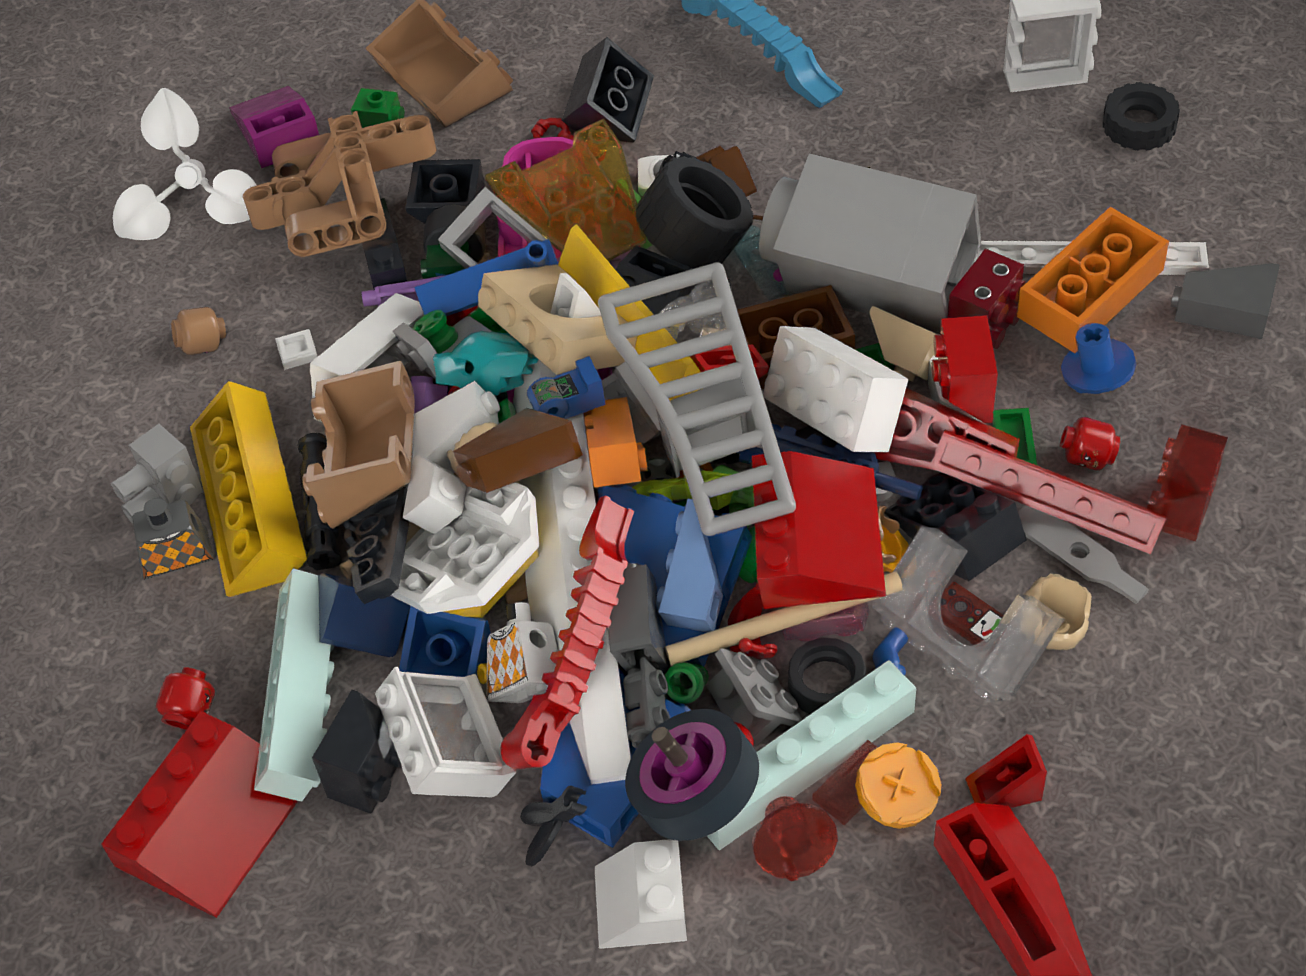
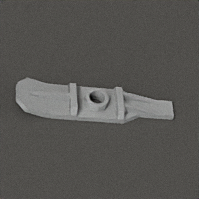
(1062, 538)

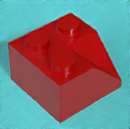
(966, 365)

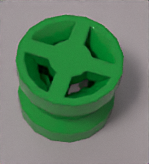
(436, 330)

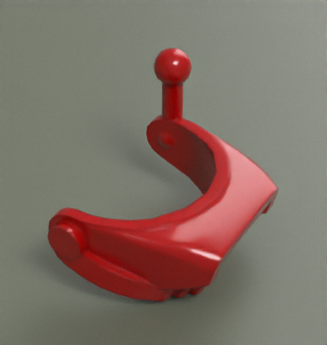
(746, 608)

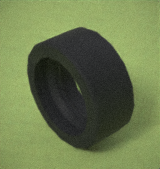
(814, 652)

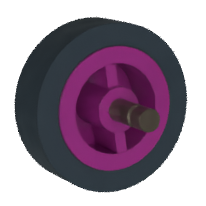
(692, 774)

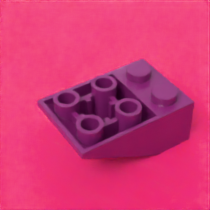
(274, 121)

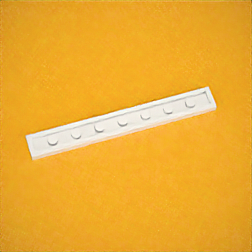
(1180, 256)

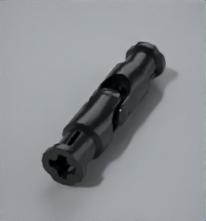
(318, 534)

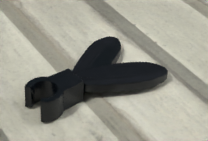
(550, 818)

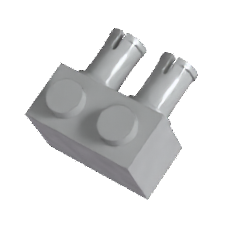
(162, 468)

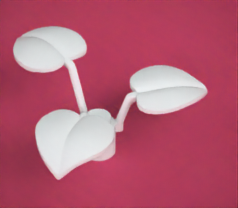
(168, 124)

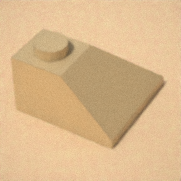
(903, 344)

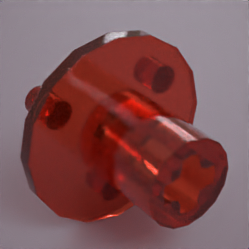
(794, 839)

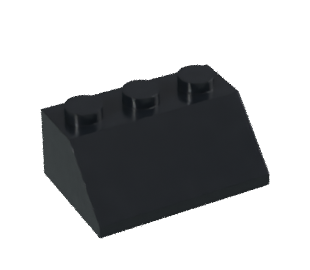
(609, 88)

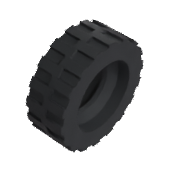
(1140, 97)

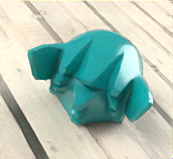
(494, 364)

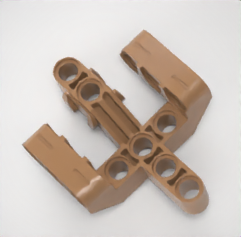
(347, 154)

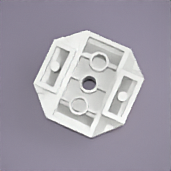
(473, 556)

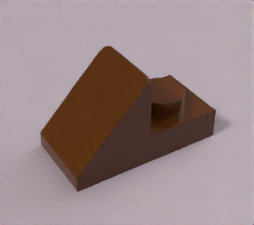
(733, 166)

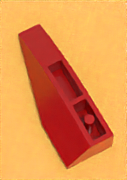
(1011, 889)

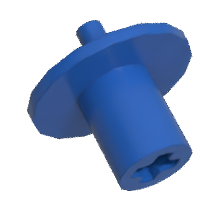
(1099, 363)

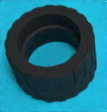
(694, 213)

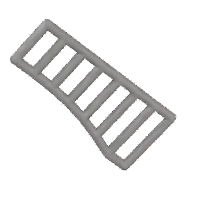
(677, 424)

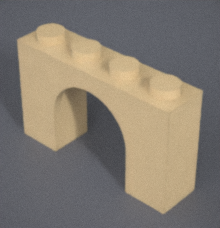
(522, 306)

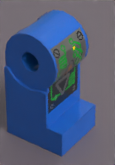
(568, 392)

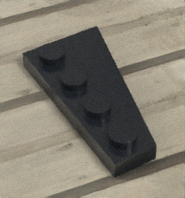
(378, 547)

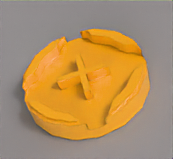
(898, 785)

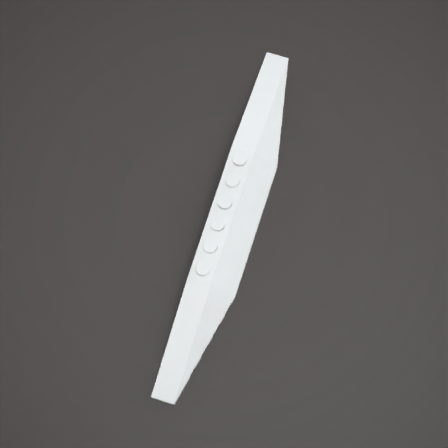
(563, 511)

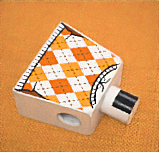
(519, 657)

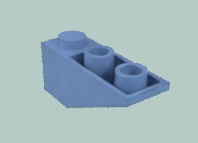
(692, 585)

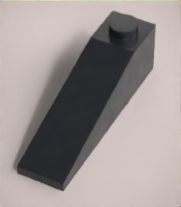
(384, 255)

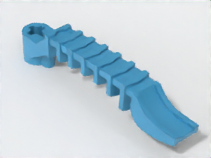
(791, 54)

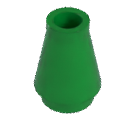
(679, 684)

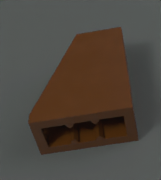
(516, 450)

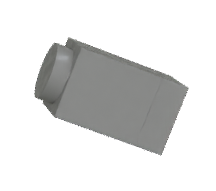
(871, 238)

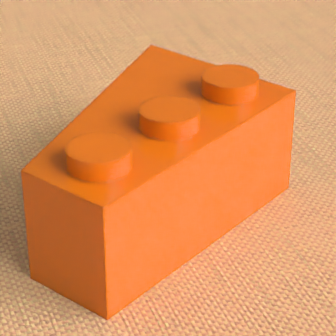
(612, 444)

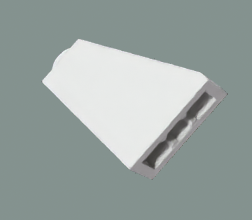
(445, 421)

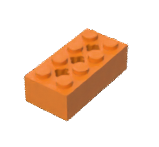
(1092, 277)

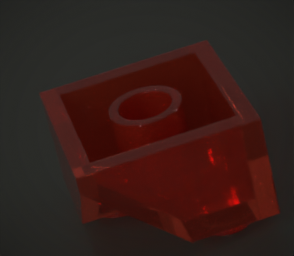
(1188, 480)

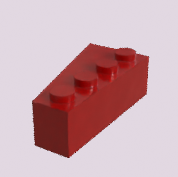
(922, 426)

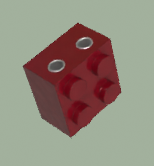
(989, 289)

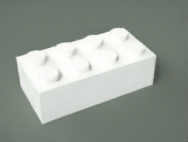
(835, 389)

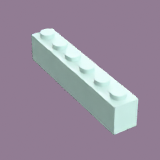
(295, 693)
(824, 743)

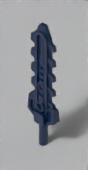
(813, 446)

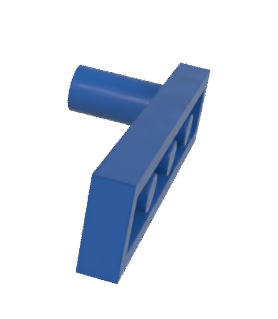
(461, 289)

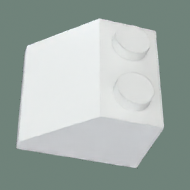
(641, 896)

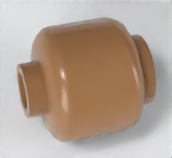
(197, 330)

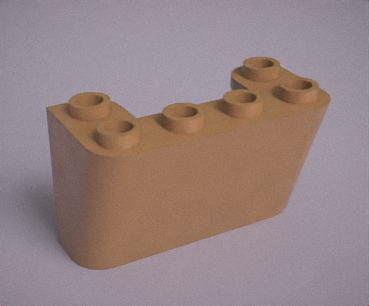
(438, 66)
(368, 440)

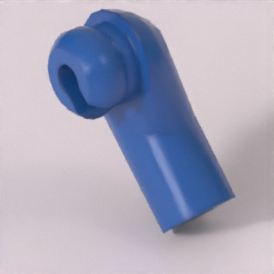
(889, 649)

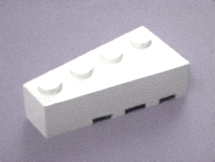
(368, 343)

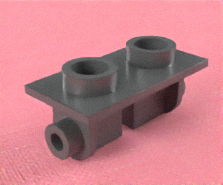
(645, 689)

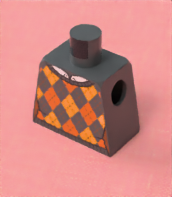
(169, 537)

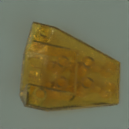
(579, 187)

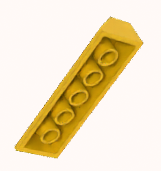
(597, 278)
(246, 491)

